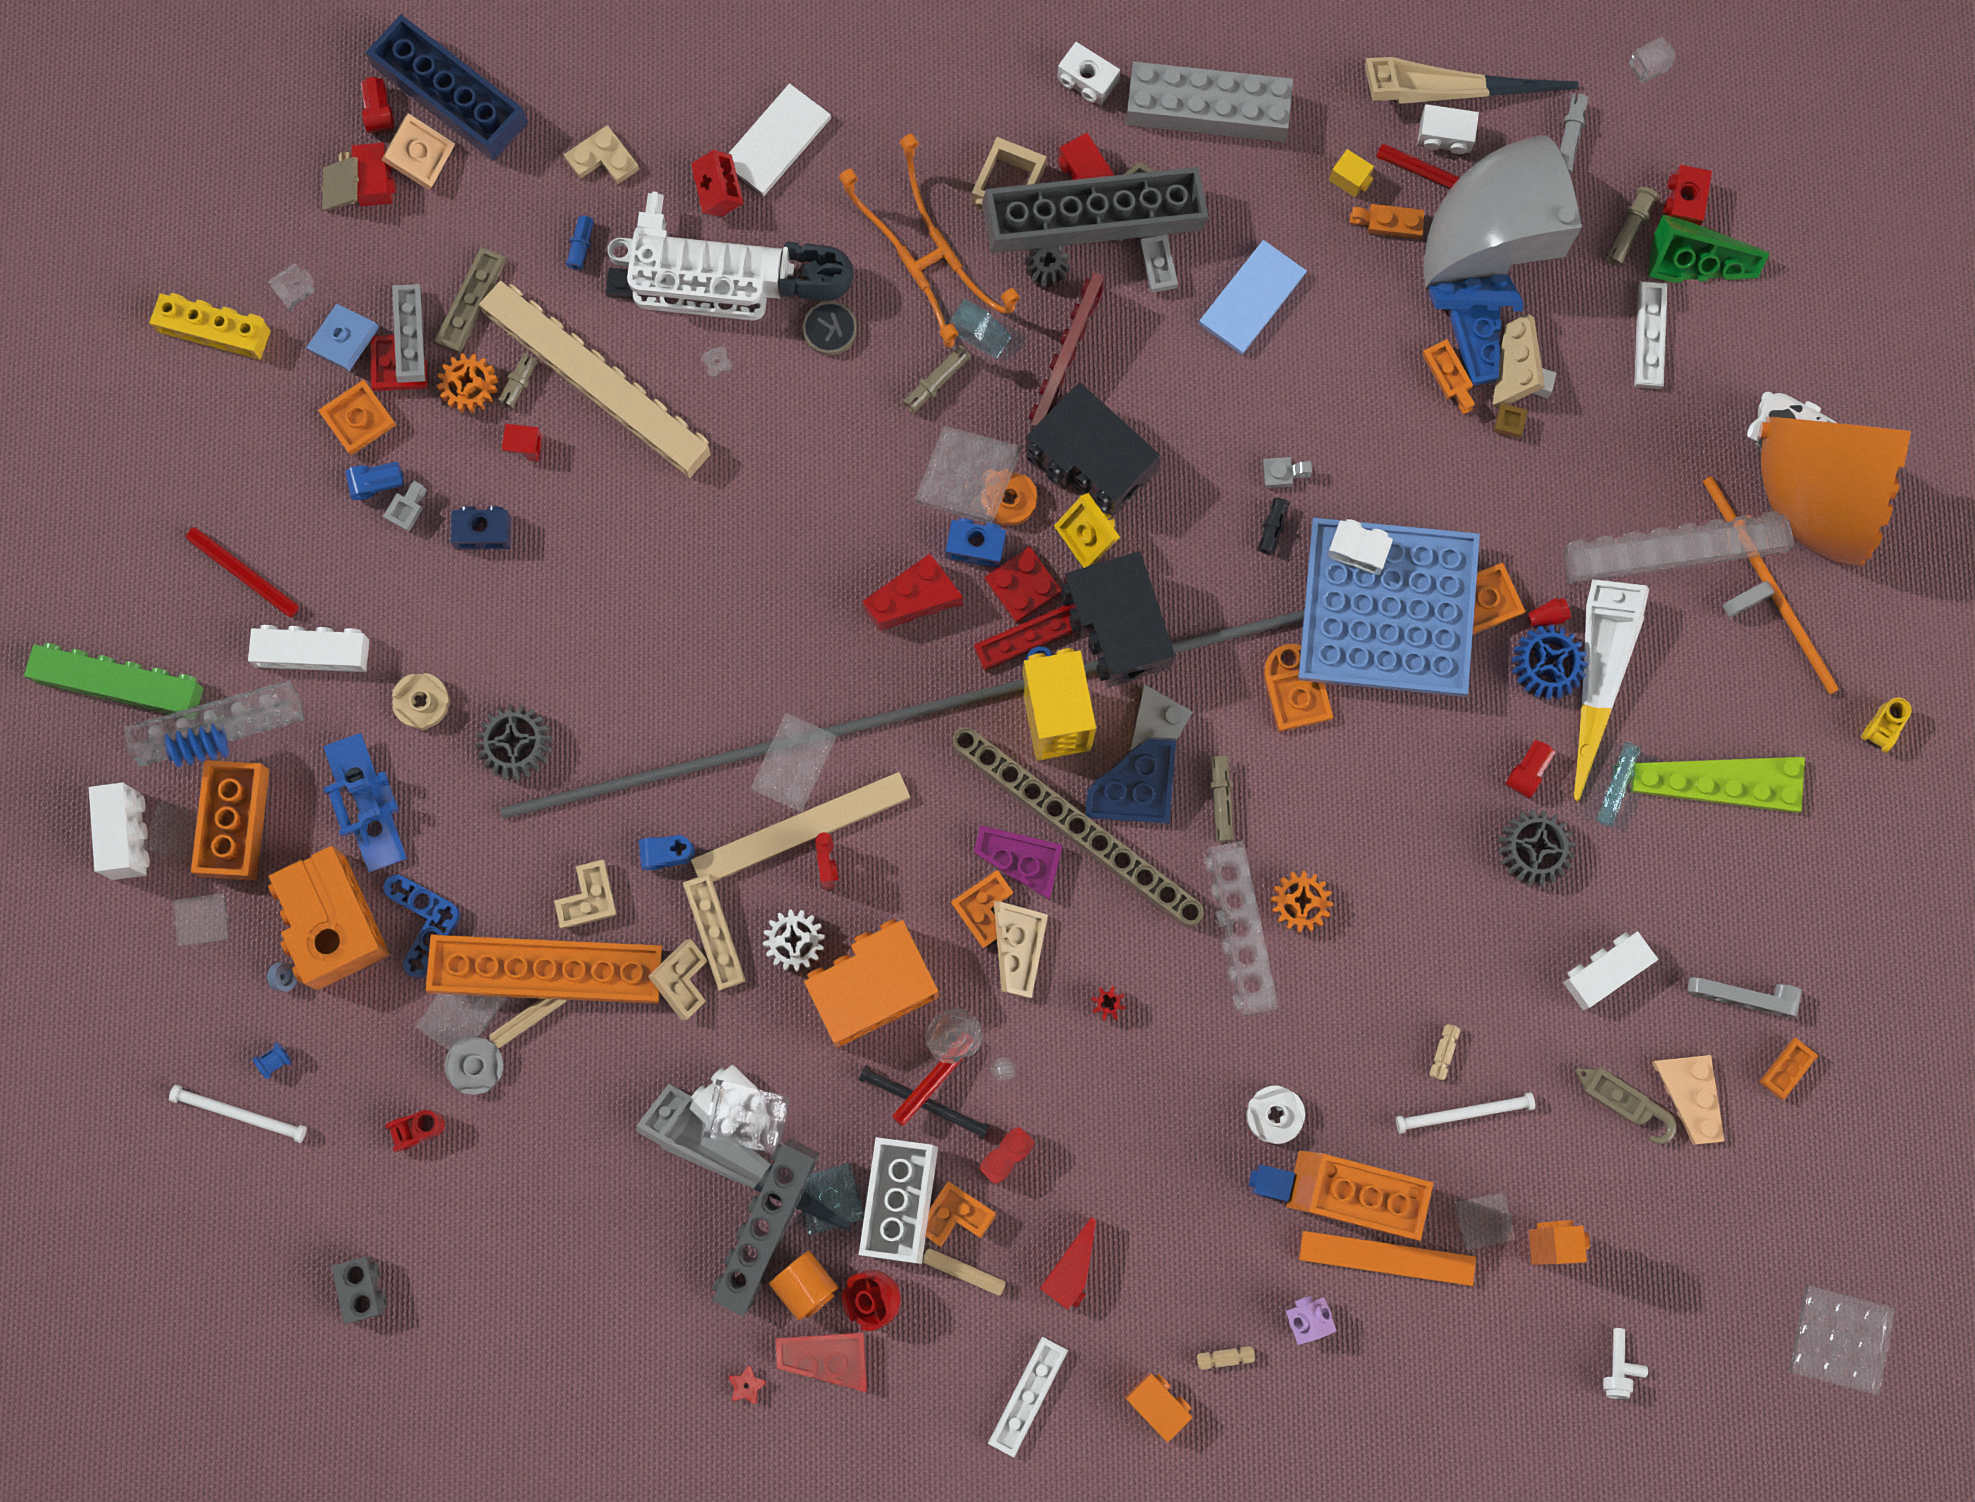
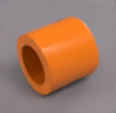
(804, 1286)

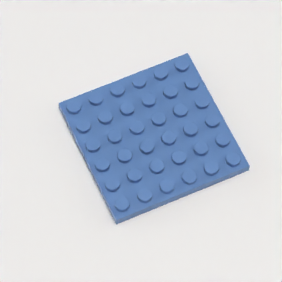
(1394, 627)

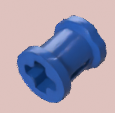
(272, 1060)

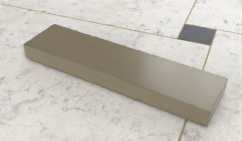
(466, 306)

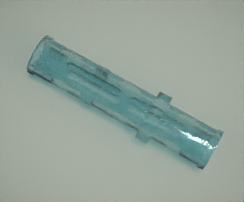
(1621, 776)

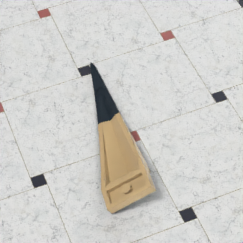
(1415, 82)

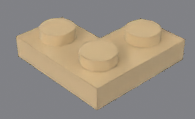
(605, 150)
(594, 902)
(674, 976)

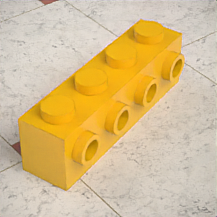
(210, 326)

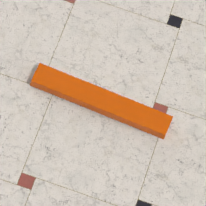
(1387, 1258)

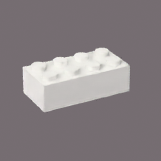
(898, 1200)

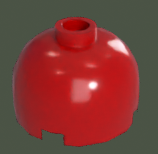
(871, 1299)

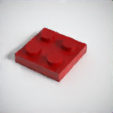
(1022, 585)

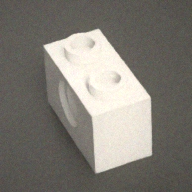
(1081, 61)

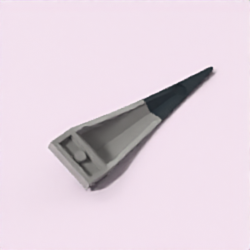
(681, 1133)

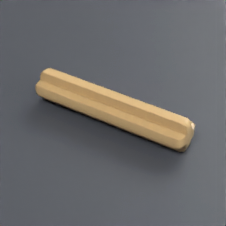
(524, 1021)
(964, 1271)

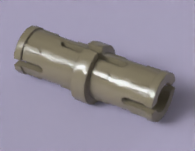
(517, 381)

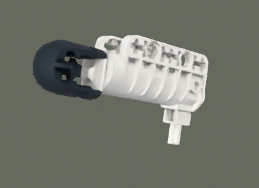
(723, 270)

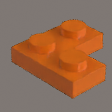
(976, 905)
(956, 1207)

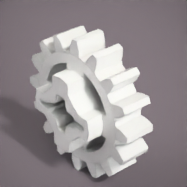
(780, 942)

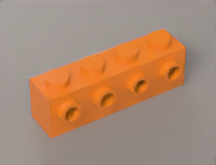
(1558, 1243)

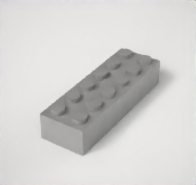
(1209, 101)

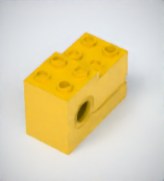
(1058, 704)

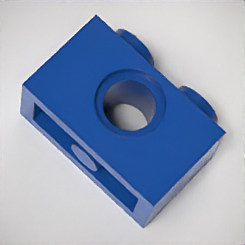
(987, 554)

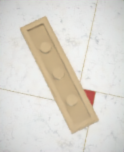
(714, 932)

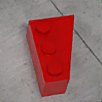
(913, 594)

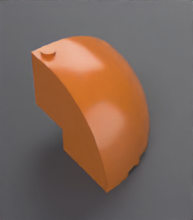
(1832, 482)

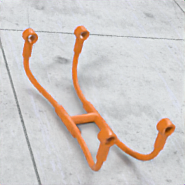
(947, 332)

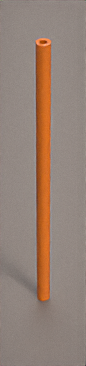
(1777, 597)

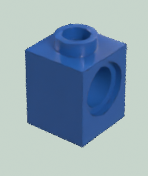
(1271, 1182)

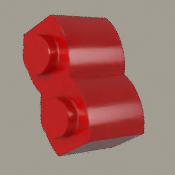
(1000, 1162)

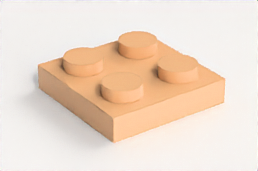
(418, 151)

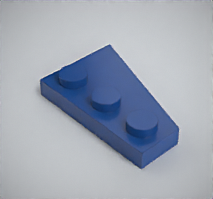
(1485, 292)

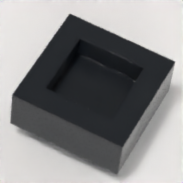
(617, 284)

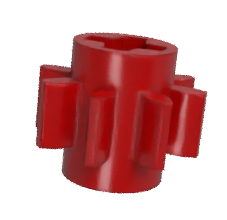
(1109, 995)

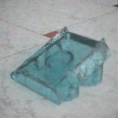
(837, 1192)

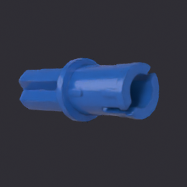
(580, 243)

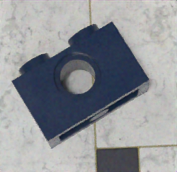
(494, 537)

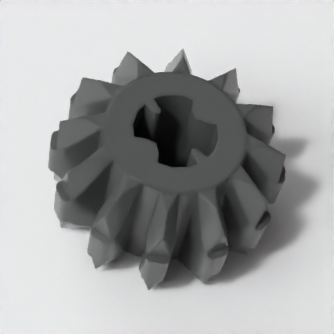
(1055, 271)

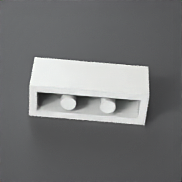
(1609, 969)

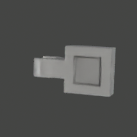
(1280, 472)
(405, 510)

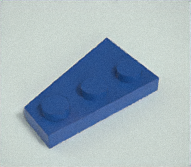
(1478, 342)

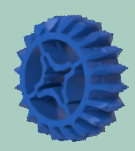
(1545, 653)

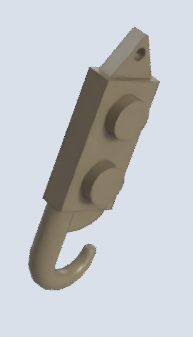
(1625, 1100)

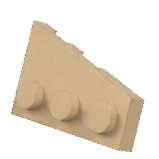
(1519, 362)
(1019, 947)

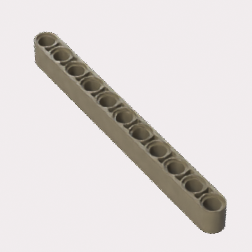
(1071, 814)

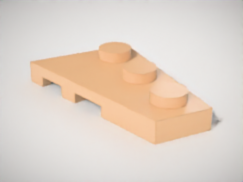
(1694, 1093)

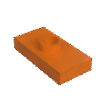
(1788, 1068)

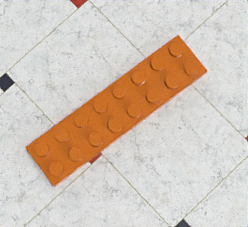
(542, 969)

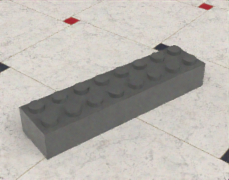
(1094, 209)

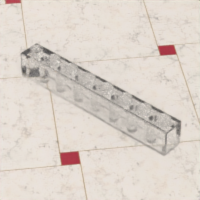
(1677, 548)

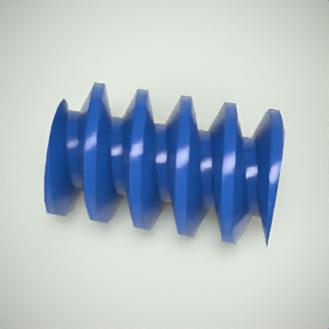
(197, 745)

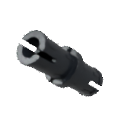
(1273, 526)

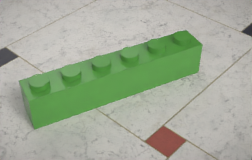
(111, 680)

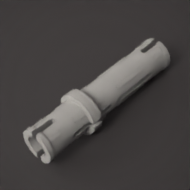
(1573, 124)

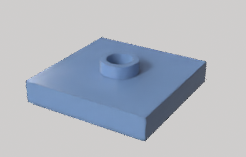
(342, 337)

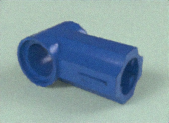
(366, 480)

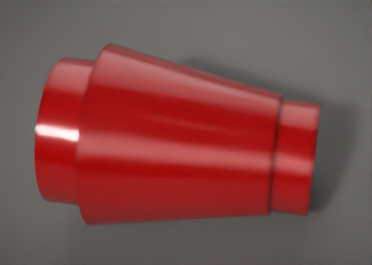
(1551, 613)

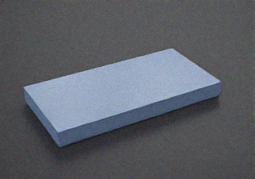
(1252, 297)

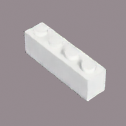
(308, 649)

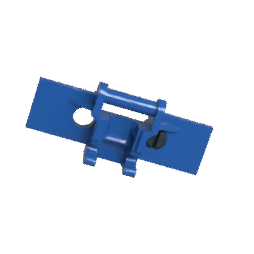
(373, 797)

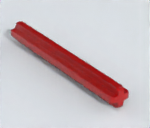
(242, 572)

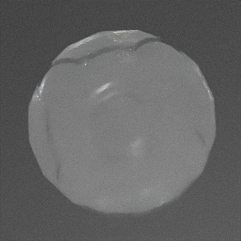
(953, 1035)

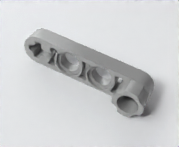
(1783, 1003)

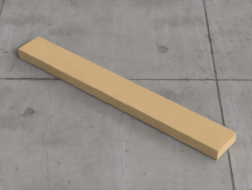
(802, 828)

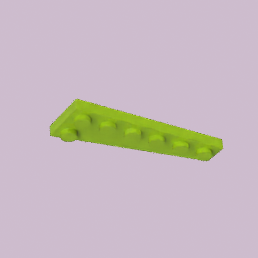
(1738, 782)

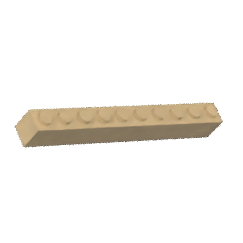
(595, 379)

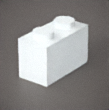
(1447, 129)

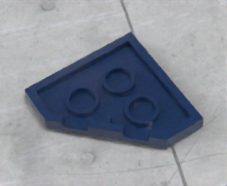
(1136, 785)

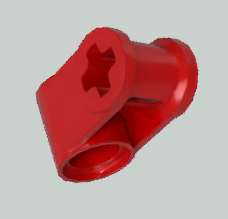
(409, 1130)

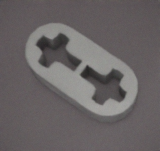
(1748, 599)

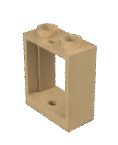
(1013, 155)

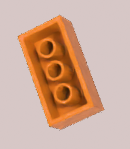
(230, 820)

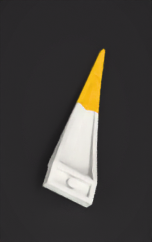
(1611, 632)

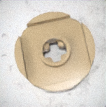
(420, 685)

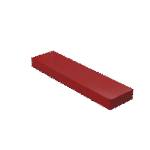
(1023, 638)

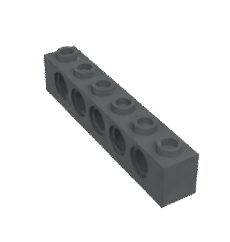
(729, 1291)

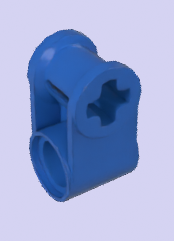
(660, 852)

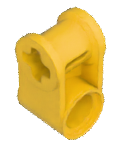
(1884, 728)

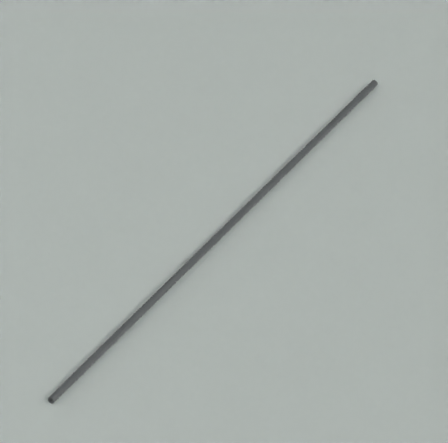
(866, 723)

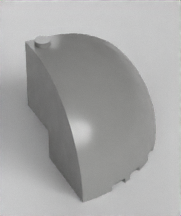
(1504, 213)

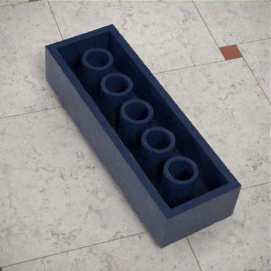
(447, 87)

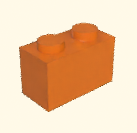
(1159, 1406)

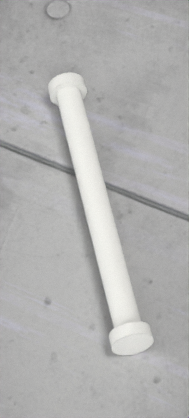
(1465, 1113)
(295, 1132)

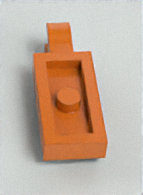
(1390, 220)
(1450, 374)

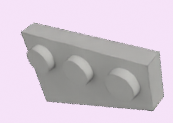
(1159, 717)

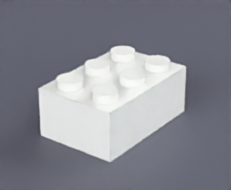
(118, 831)

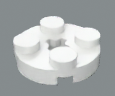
(1283, 1100)

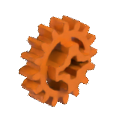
(461, 373)
(1314, 902)

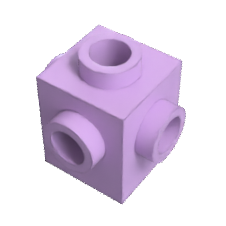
(1310, 1319)

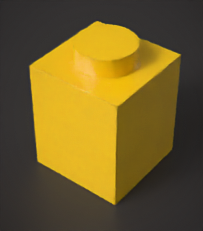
(1352, 173)

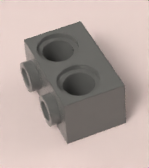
(351, 1292)

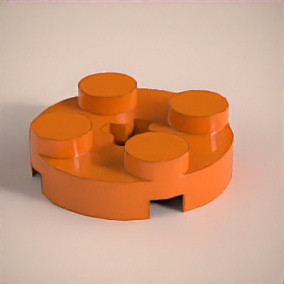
(1023, 505)

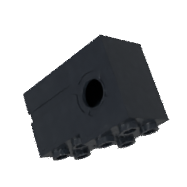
(1093, 449)
(1120, 616)

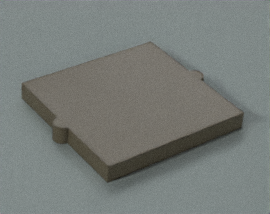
(339, 184)

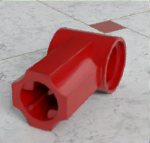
(376, 112)
(1527, 775)

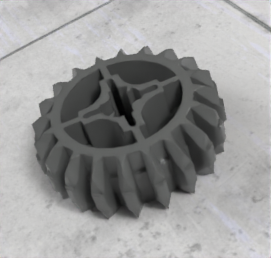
(525, 741)
(1542, 826)

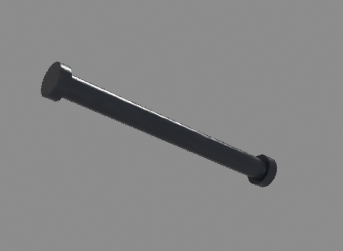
(929, 1105)

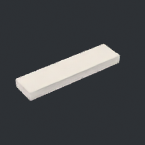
(1650, 335)
(1028, 1397)

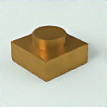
(1510, 421)

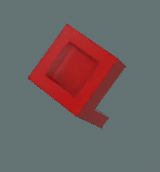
(522, 440)

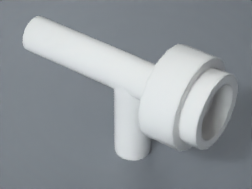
(1617, 1386)

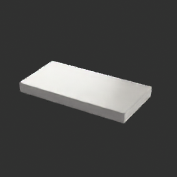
(777, 139)

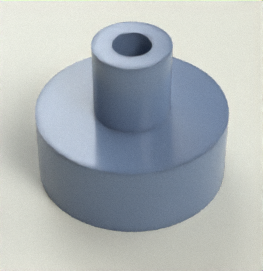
(281, 977)

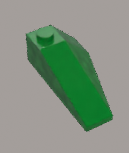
(1694, 252)

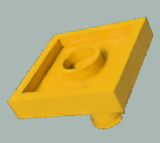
(1087, 530)

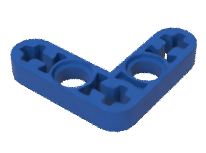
(431, 913)

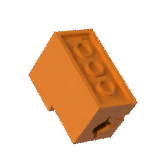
(328, 918)
(873, 986)
(1360, 1194)

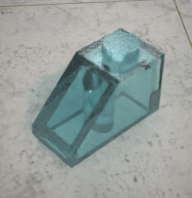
(980, 328)

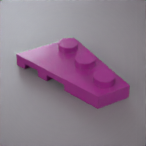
(1020, 857)

